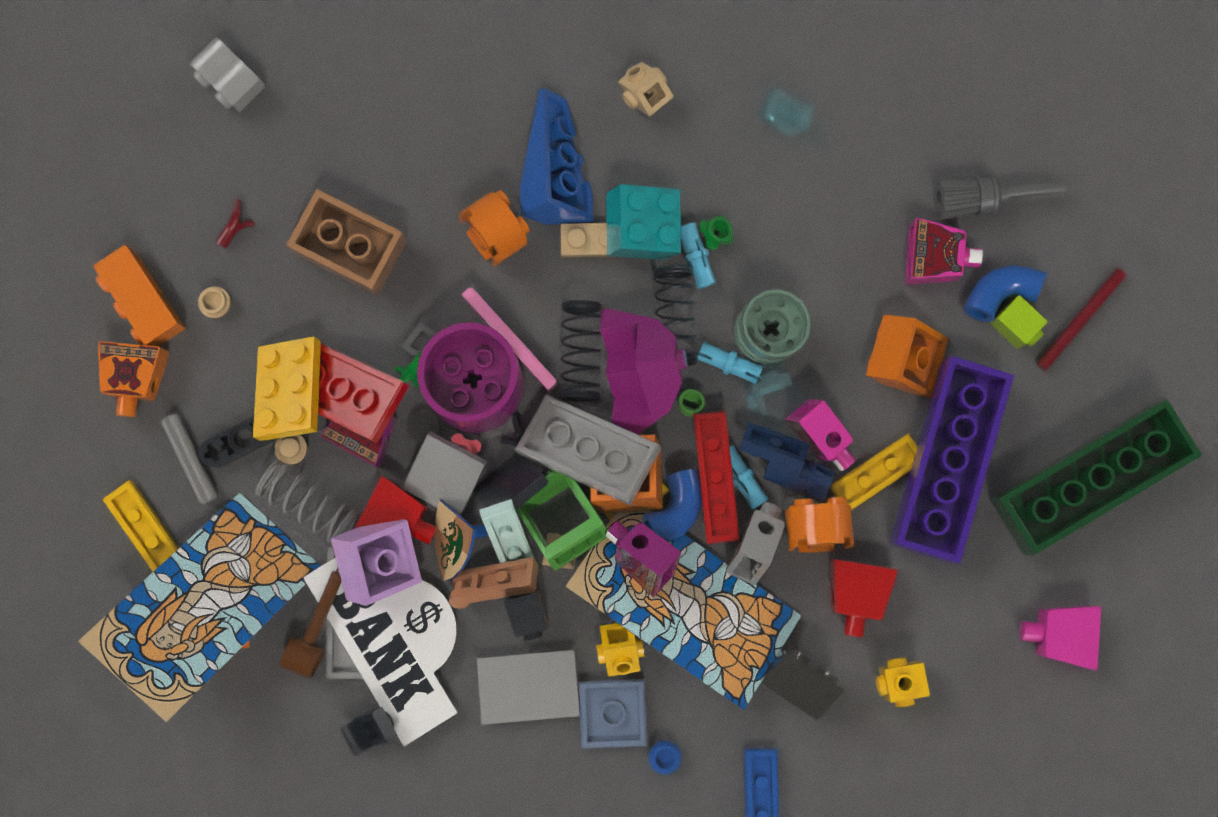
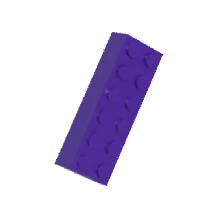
(951, 460)

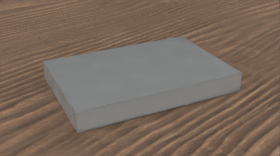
(528, 687)

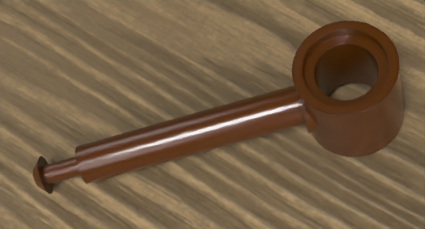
(303, 655)

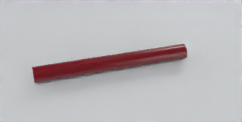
(1081, 319)

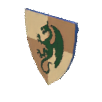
(454, 540)

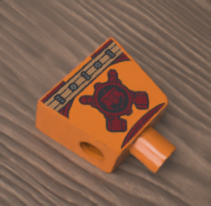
(130, 373)

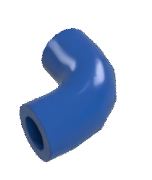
(1003, 284)
(682, 508)

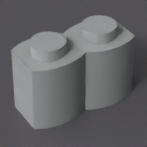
(227, 74)

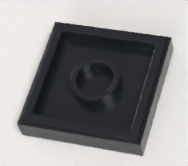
(513, 480)

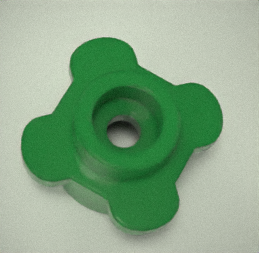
(723, 228)

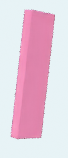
(522, 353)

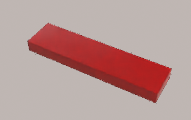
(716, 477)

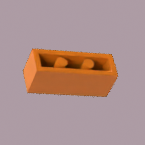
(138, 297)

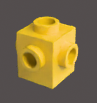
(619, 650)
(913, 684)

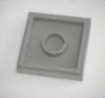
(444, 473)

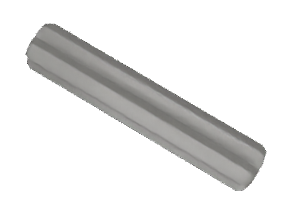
(189, 459)

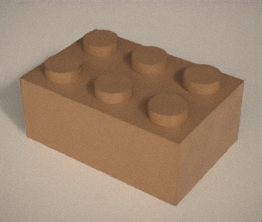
(347, 242)

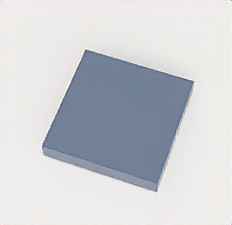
(612, 713)

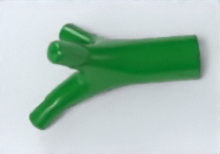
(410, 371)

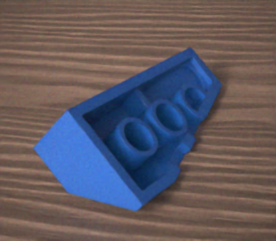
(552, 175)

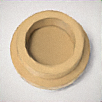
(214, 302)
(291, 449)

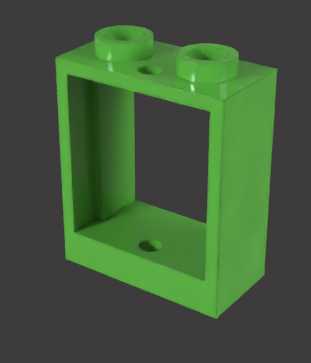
(575, 541)

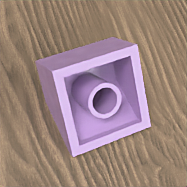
(376, 561)

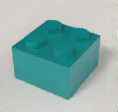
(643, 222)

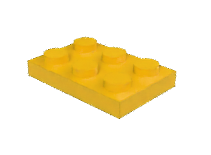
(287, 389)

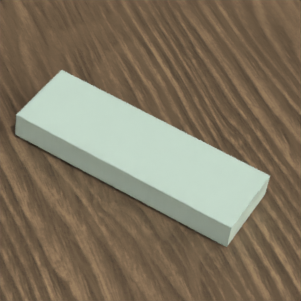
(506, 532)

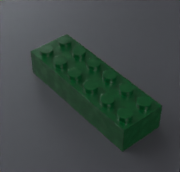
(1096, 477)

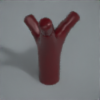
(233, 226)

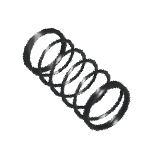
(664, 273)
(572, 307)

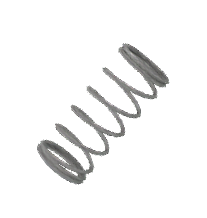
(345, 526)

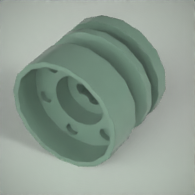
(786, 316)

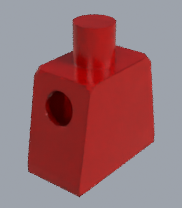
(393, 503)
(859, 593)

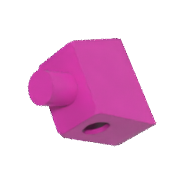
(1066, 634)

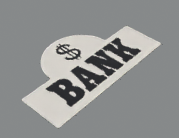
(397, 649)

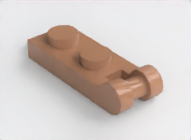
(494, 582)

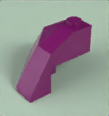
(641, 368)

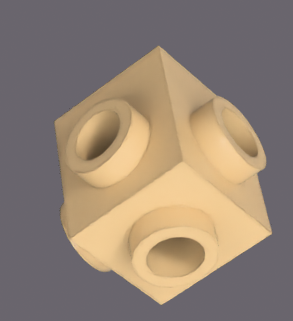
(645, 88)

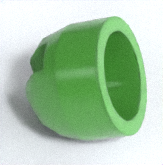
(692, 398)

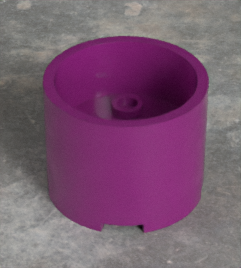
(453, 359)

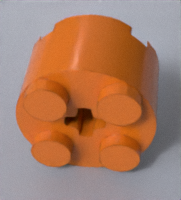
(494, 227)
(819, 525)

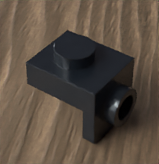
(368, 730)

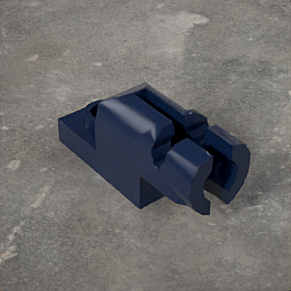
(787, 461)

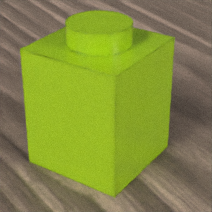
(1019, 323)

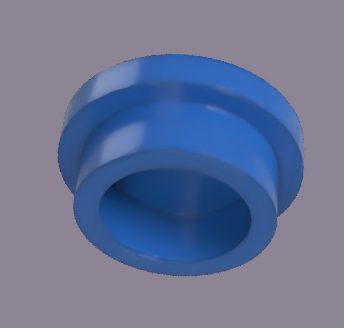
(665, 757)

